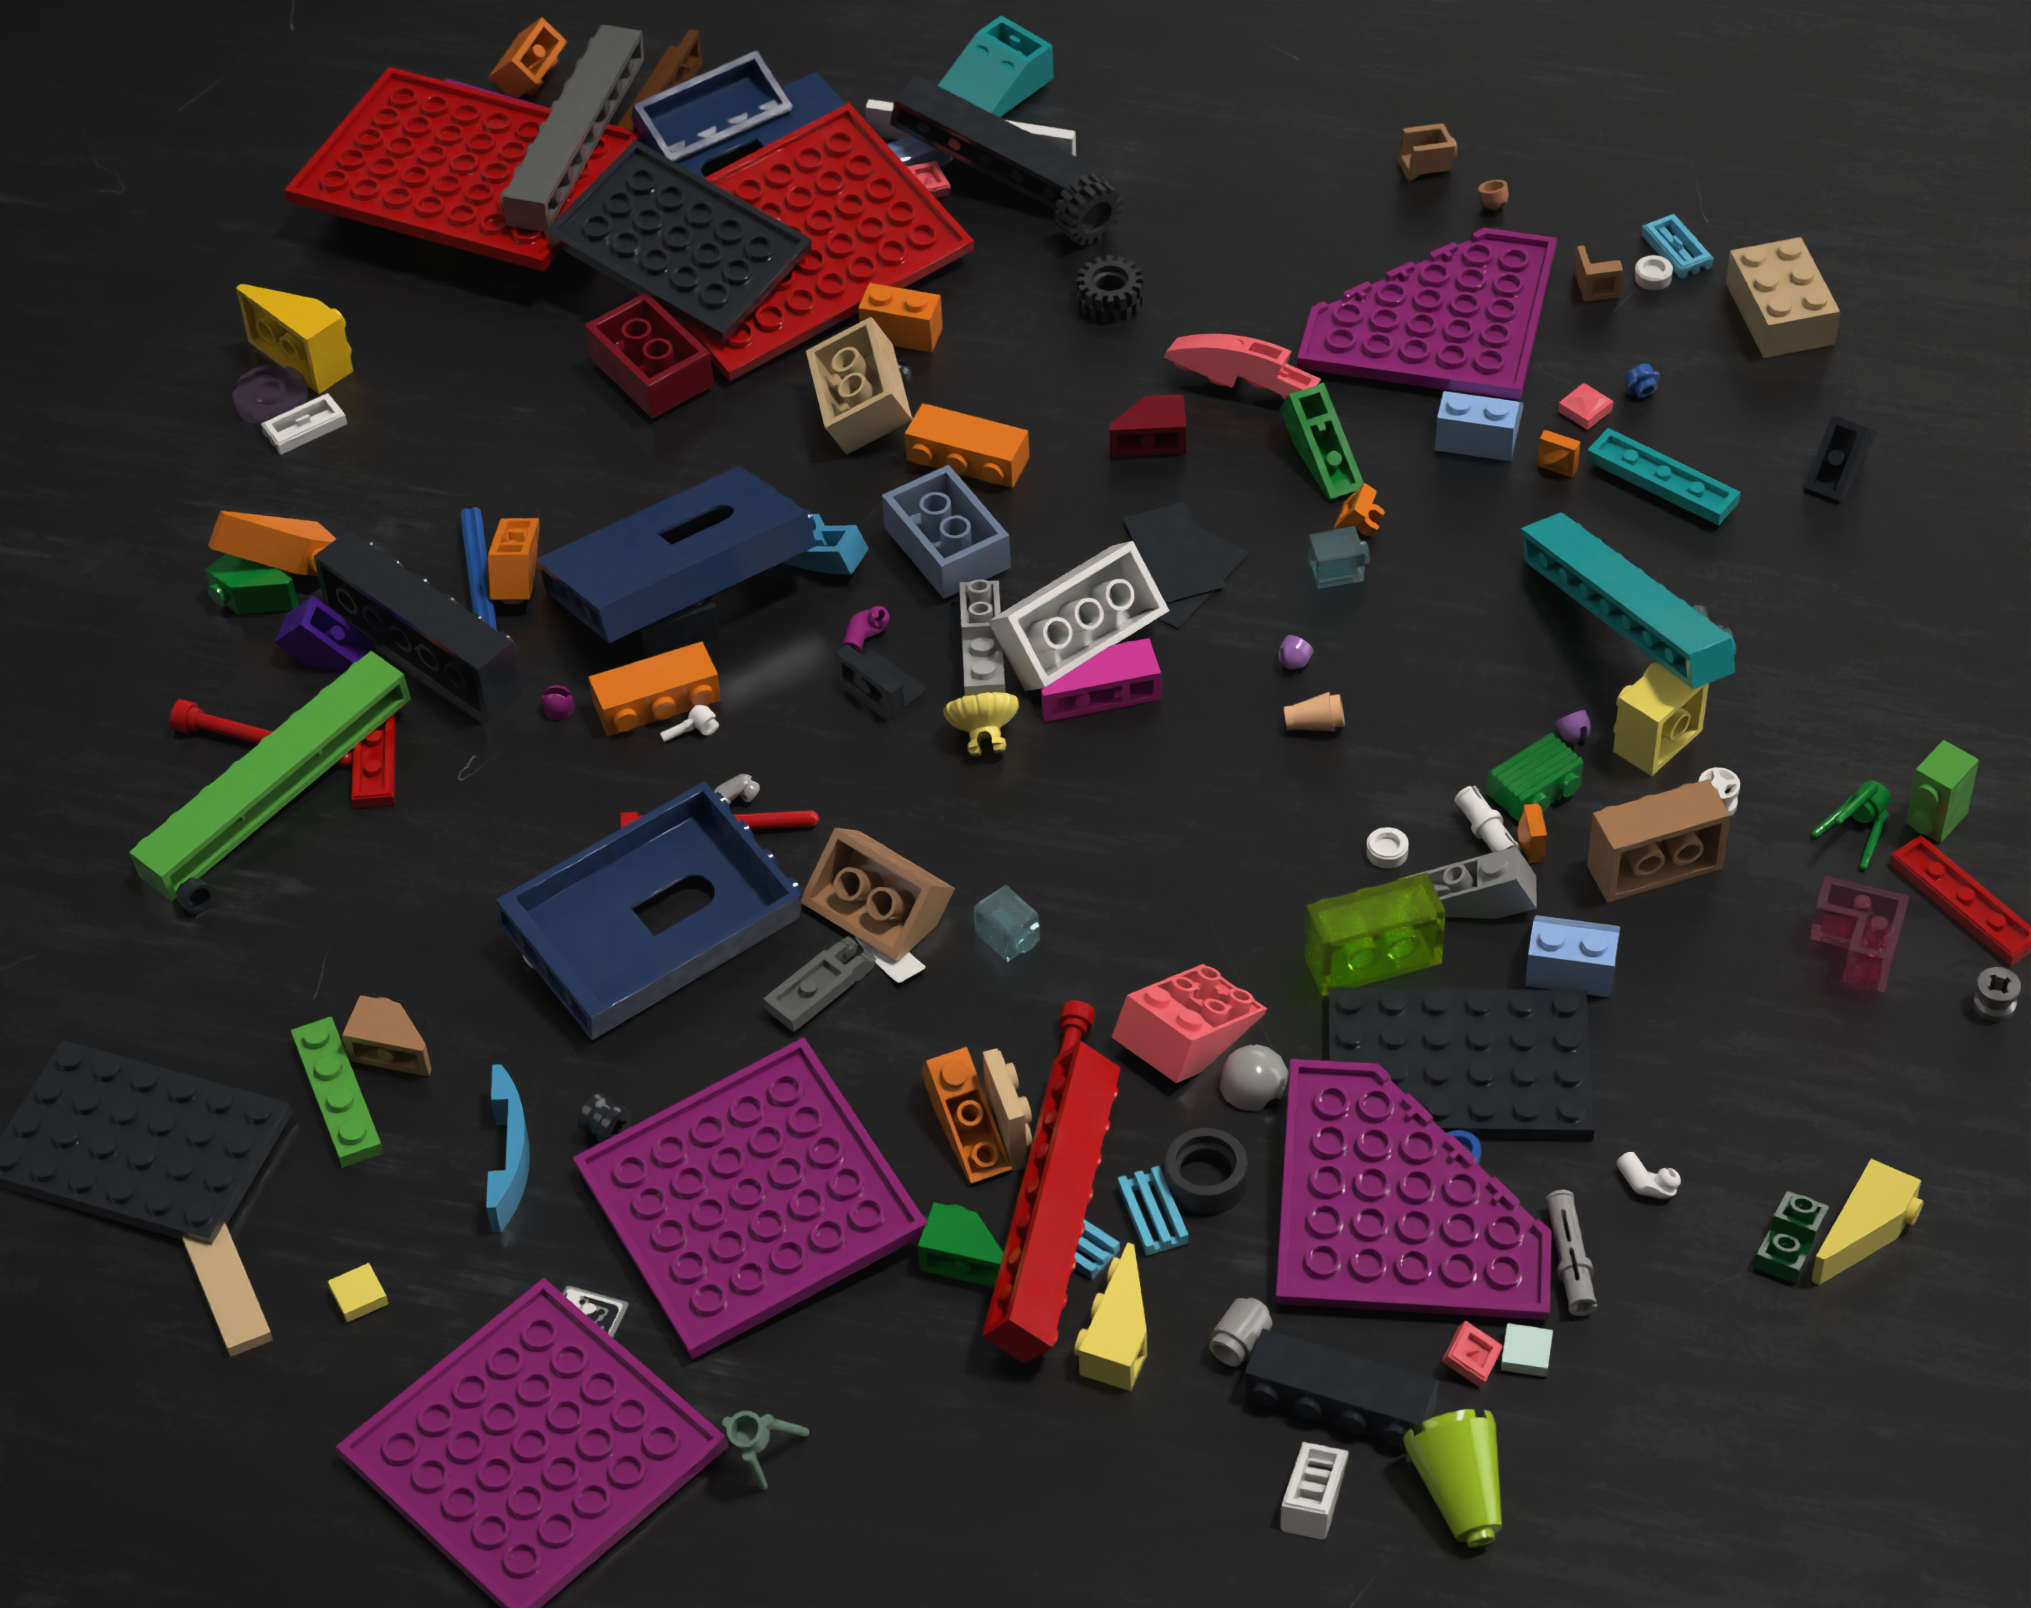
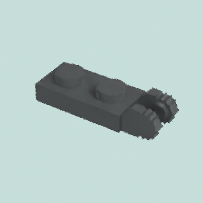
(818, 983)

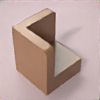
(1597, 280)

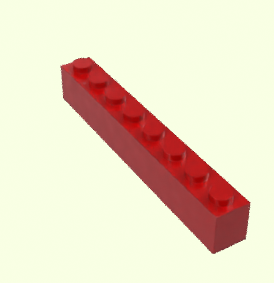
(1052, 1204)

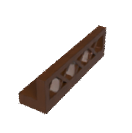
(674, 68)

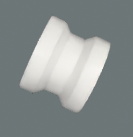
(1726, 785)

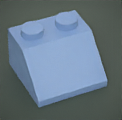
(1477, 425)
(1572, 955)

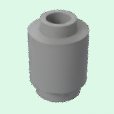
(1239, 1331)

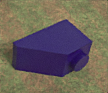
(322, 637)

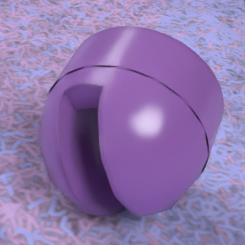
(1294, 652)
(1574, 727)

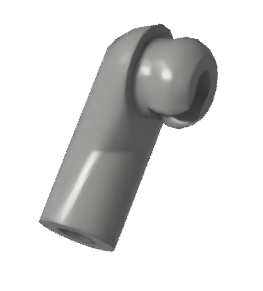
(739, 785)

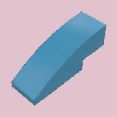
(837, 549)

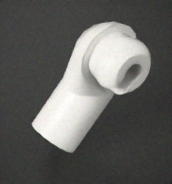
(1646, 1183)

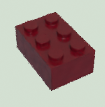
(649, 355)

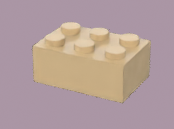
(1782, 297)
(858, 385)

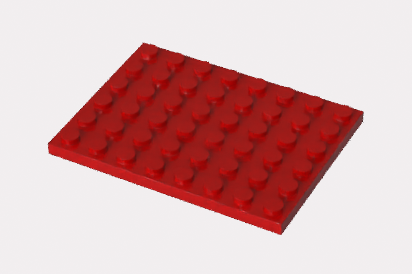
(435, 166)
(865, 226)

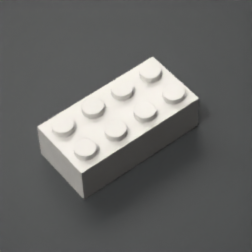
(1078, 615)

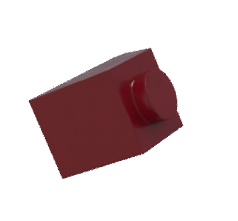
(1150, 428)

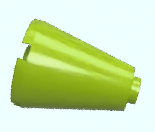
(1461, 1472)

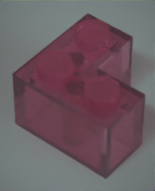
(1866, 923)

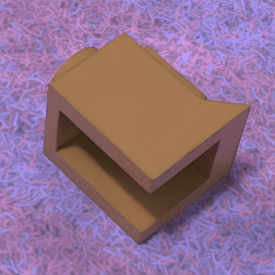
(1426, 150)

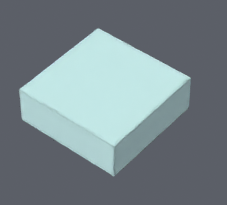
(1526, 1350)

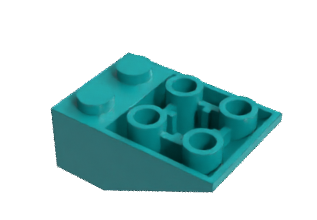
(1000, 67)

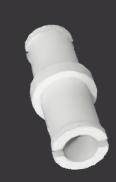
(1486, 823)

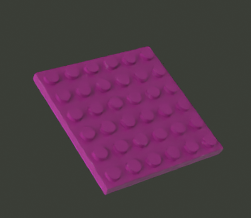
(749, 1197)
(532, 1448)

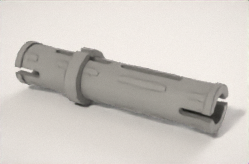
(1580, 1291)

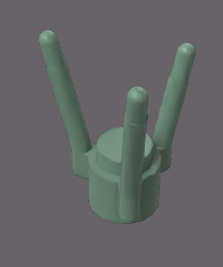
(751, 1436)

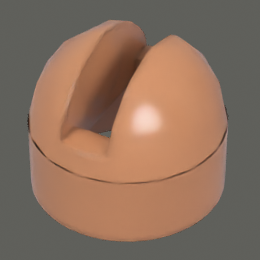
(1493, 194)

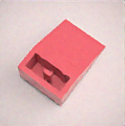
(1185, 1021)

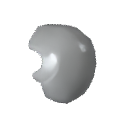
(1253, 1077)

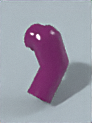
(865, 625)

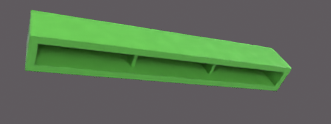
(270, 775)

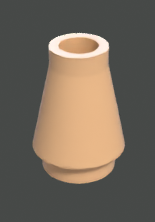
(1316, 714)

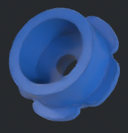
(1641, 380)

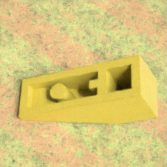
(1869, 1220)

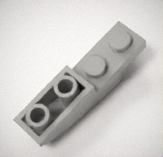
(981, 648)

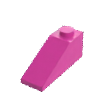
(1109, 680)

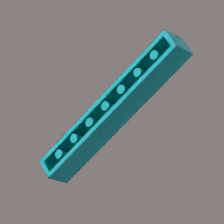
(1629, 601)

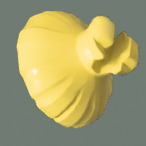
(982, 718)

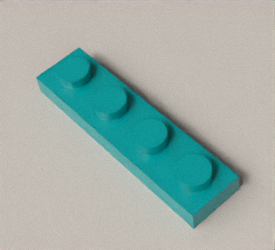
(1663, 476)

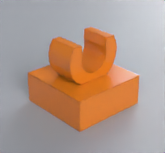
(1360, 511)

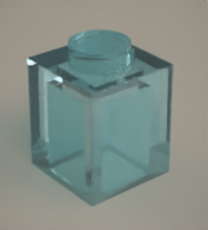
(1337, 557)
(1007, 923)

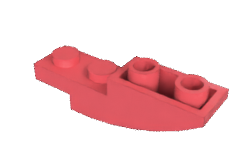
(1229, 357)

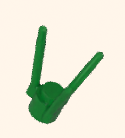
(1864, 806)

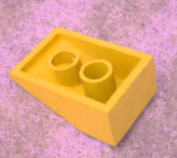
(297, 334)

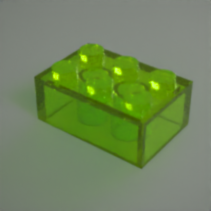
(1374, 933)

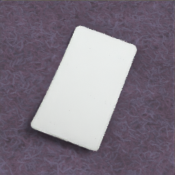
(897, 970)

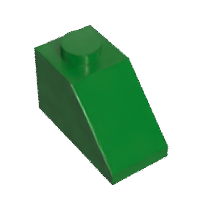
(250, 586)
(959, 1246)

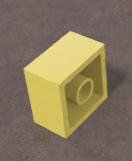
(1657, 718)

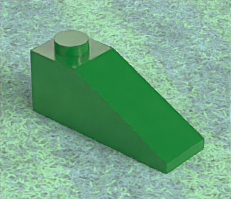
(1321, 441)

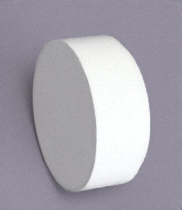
(1653, 272)
(1387, 847)

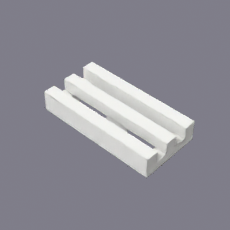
(304, 423)

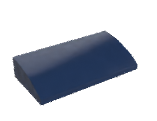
(710, 107)

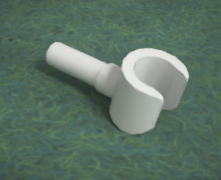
(699, 717)

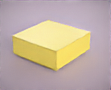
(358, 1292)

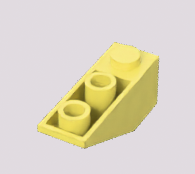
(1117, 1336)

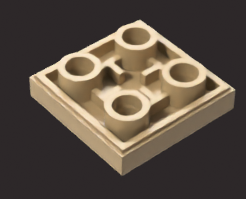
(1008, 1110)

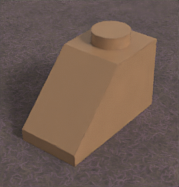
(385, 1037)

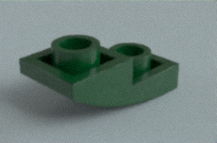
(1791, 1237)

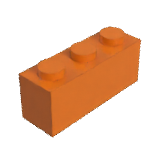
(967, 445)
(654, 688)

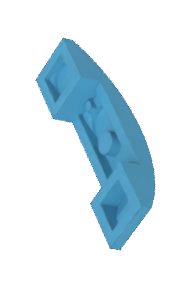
(507, 1186)

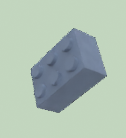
(946, 530)

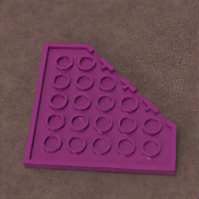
(1441, 324)
(1395, 1208)

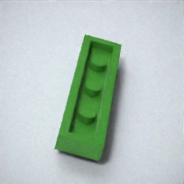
(337, 1092)

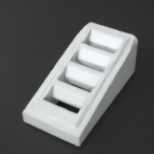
(1310, 1516)

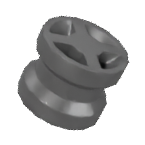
(1996, 994)

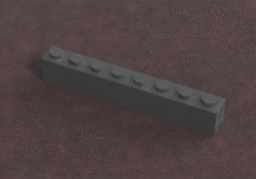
(573, 128)

